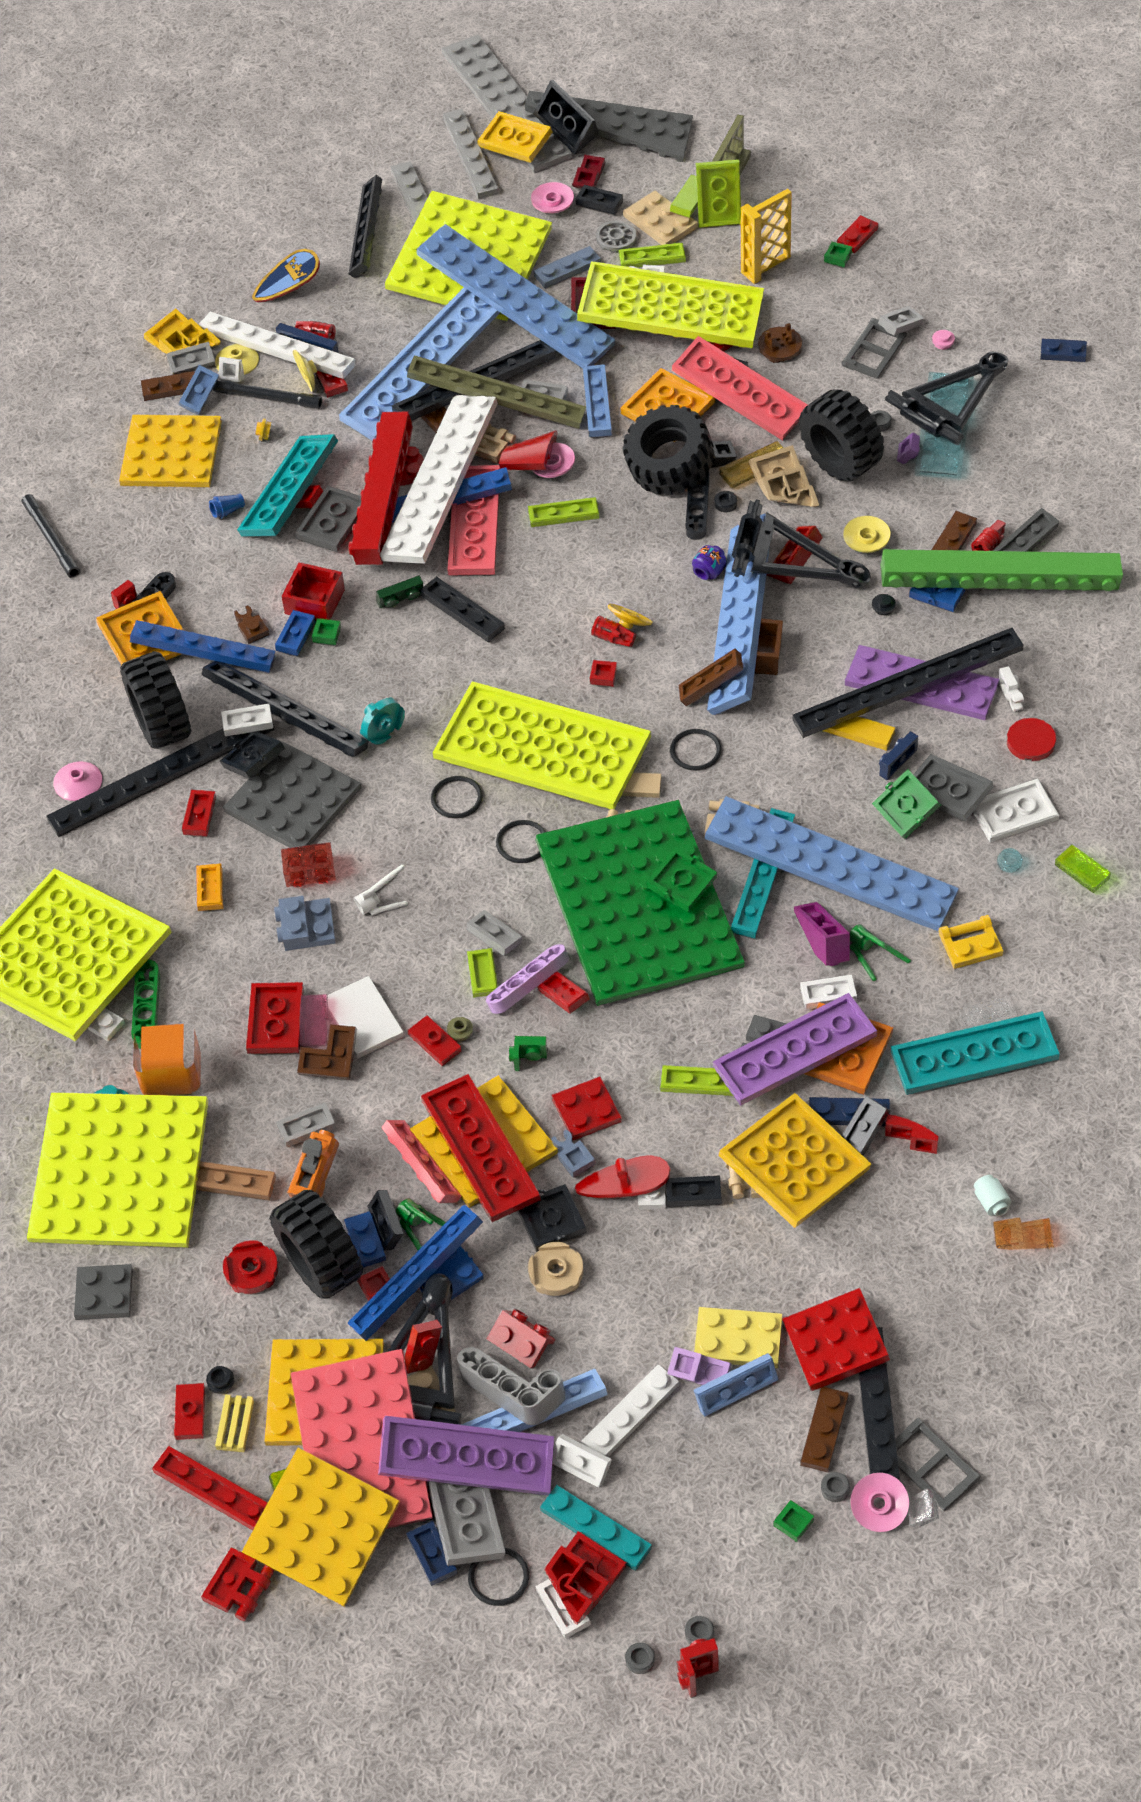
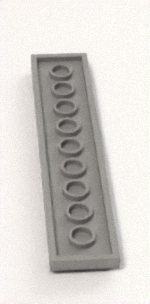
(499, 92)

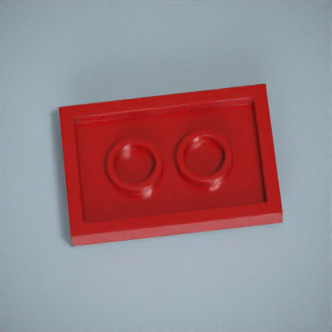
(274, 1018)

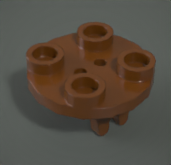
(780, 343)

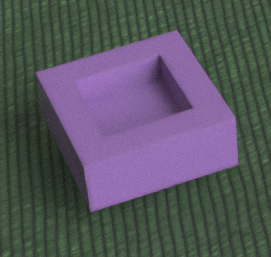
(908, 448)

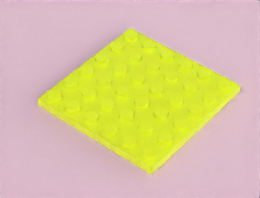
(501, 233)
(72, 952)
(118, 1170)

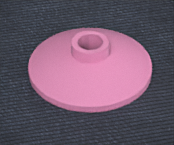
(552, 197)
(560, 462)
(73, 787)
(892, 1493)

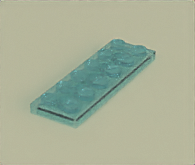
(938, 455)

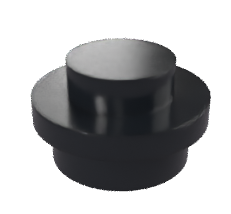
(883, 604)
(220, 1379)

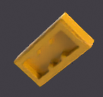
(209, 887)

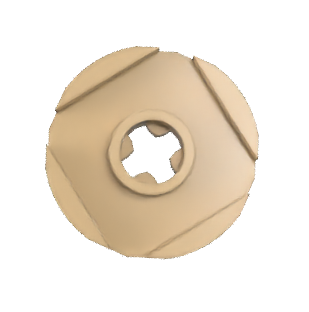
(549, 1282)

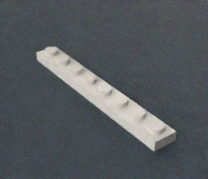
(277, 344)

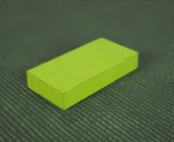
(482, 972)

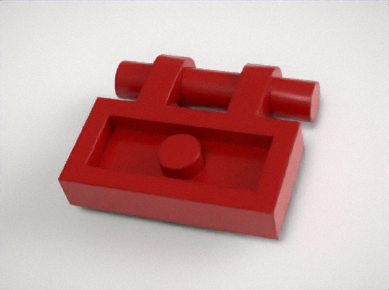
(230, 1579)

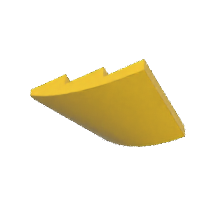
(178, 332)

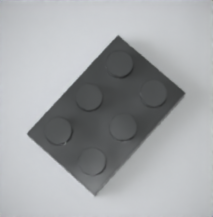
(330, 519)
(953, 786)

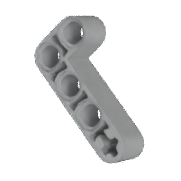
(524, 1400)

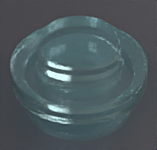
(1009, 860)

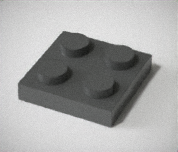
(103, 1292)

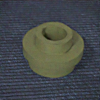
(459, 1034)

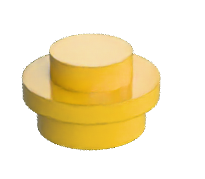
(263, 429)

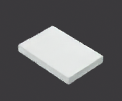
(1015, 810)
(366, 1010)

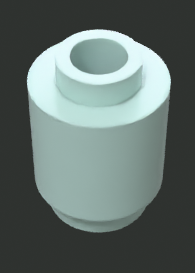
(992, 1195)

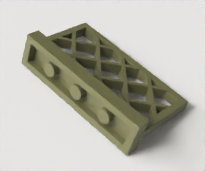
(733, 145)

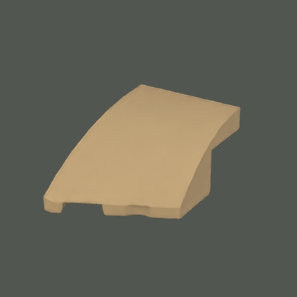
(783, 478)

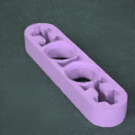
(527, 979)

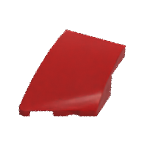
(529, 454)
(583, 1574)

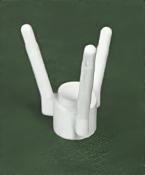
(368, 900)

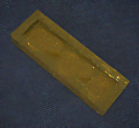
(740, 470)

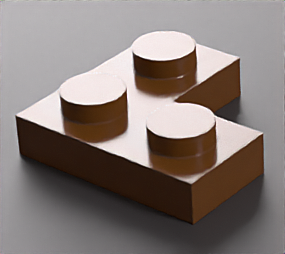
(335, 1060)

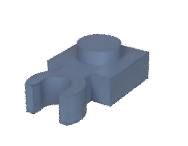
(573, 1156)

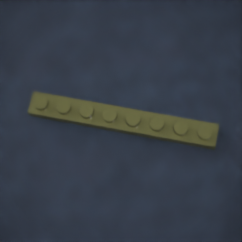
(505, 393)

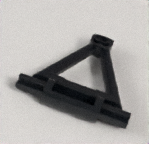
(933, 417)
(754, 542)
(434, 1301)

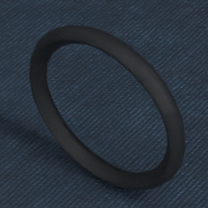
(692, 731)
(457, 815)
(508, 826)
(501, 1602)

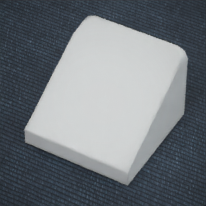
(231, 369)

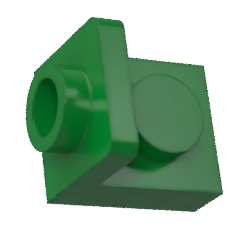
(527, 1047)

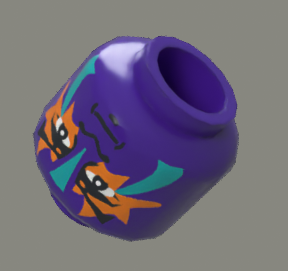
(709, 562)

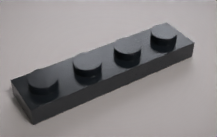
(462, 609)

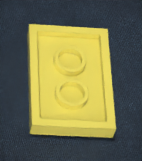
(738, 1335)

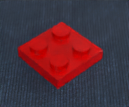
(586, 1108)

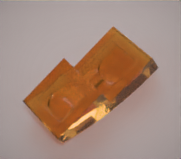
(1015, 1234)

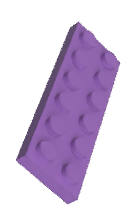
(965, 695)
(794, 1049)
(466, 1455)

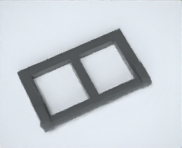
(851, 364)
(944, 1450)

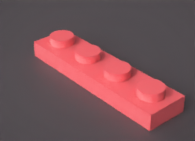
(420, 1160)

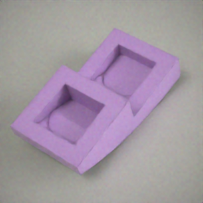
(696, 1367)

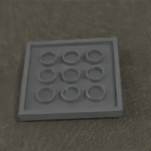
(292, 798)

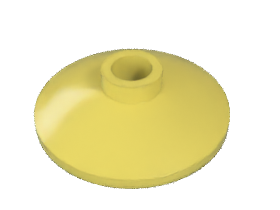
(247, 355)
(306, 368)
(866, 527)

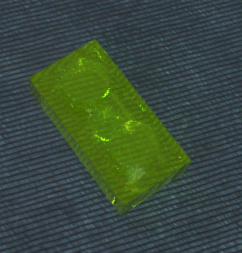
(1082, 868)

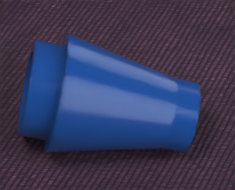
(224, 505)

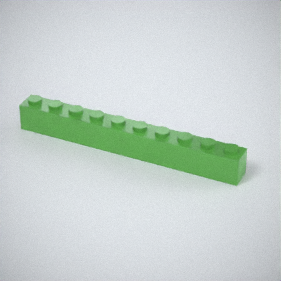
(1001, 569)

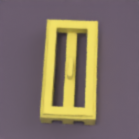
(238, 1401)

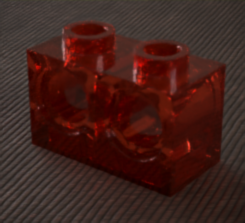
(308, 864)

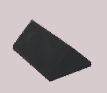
(566, 118)

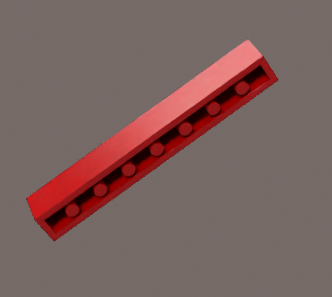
(381, 488)

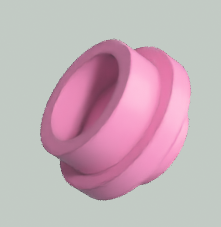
(943, 339)

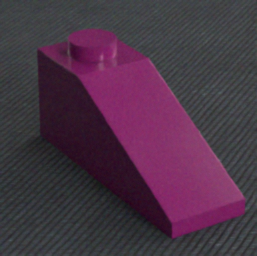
(825, 934)

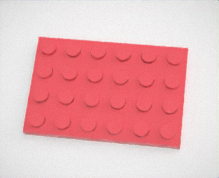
(343, 1422)

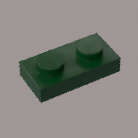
(400, 591)

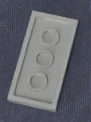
(466, 1523)

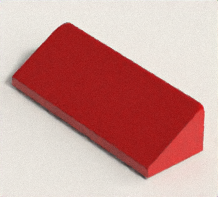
(794, 554)

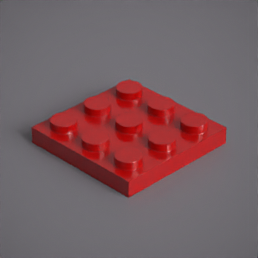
(836, 1339)

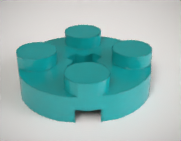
(381, 720)

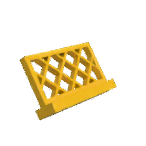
(753, 240)

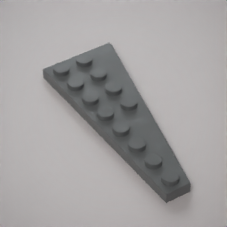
(641, 126)

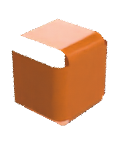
(163, 1062)

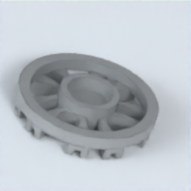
(616, 235)

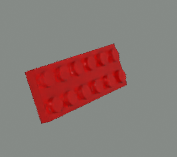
(480, 1148)

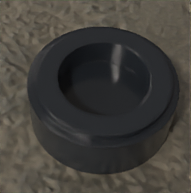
(725, 501)

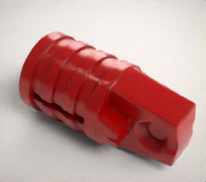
(314, 327)
(990, 537)
(618, 634)

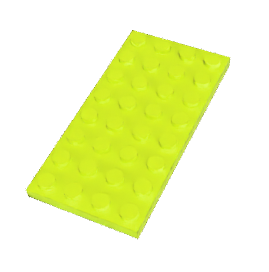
(670, 304)
(542, 745)

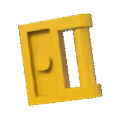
(974, 948)

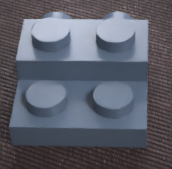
(304, 923)

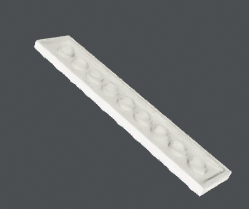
(438, 479)

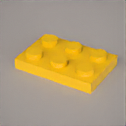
(514, 136)

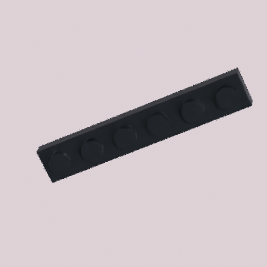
(365, 227)
(878, 1419)

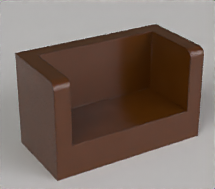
(769, 647)

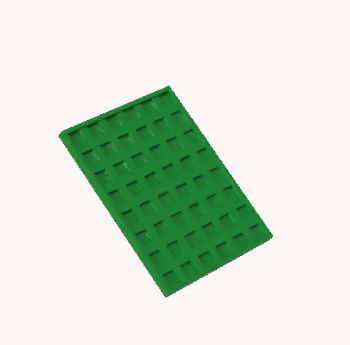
(621, 928)

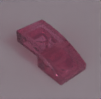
(313, 1020)

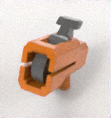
(314, 1163)

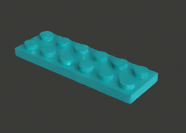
(287, 485)
(974, 1052)

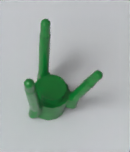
(863, 939)
(413, 1214)

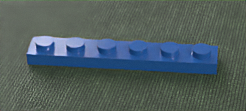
(474, 488)
(202, 646)
(415, 1272)

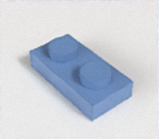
(198, 389)

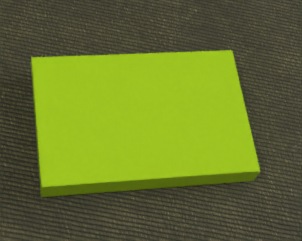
(718, 193)

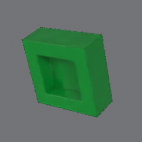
(838, 254)
(326, 631)
(793, 1521)

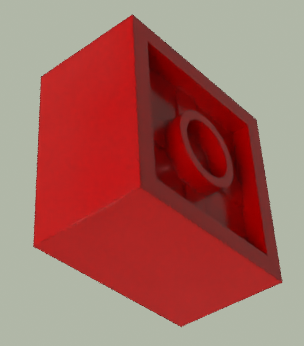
(313, 591)

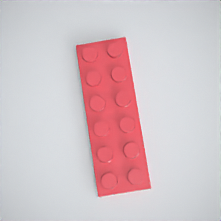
(739, 387)
(474, 532)

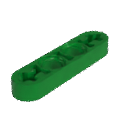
(145, 1004)

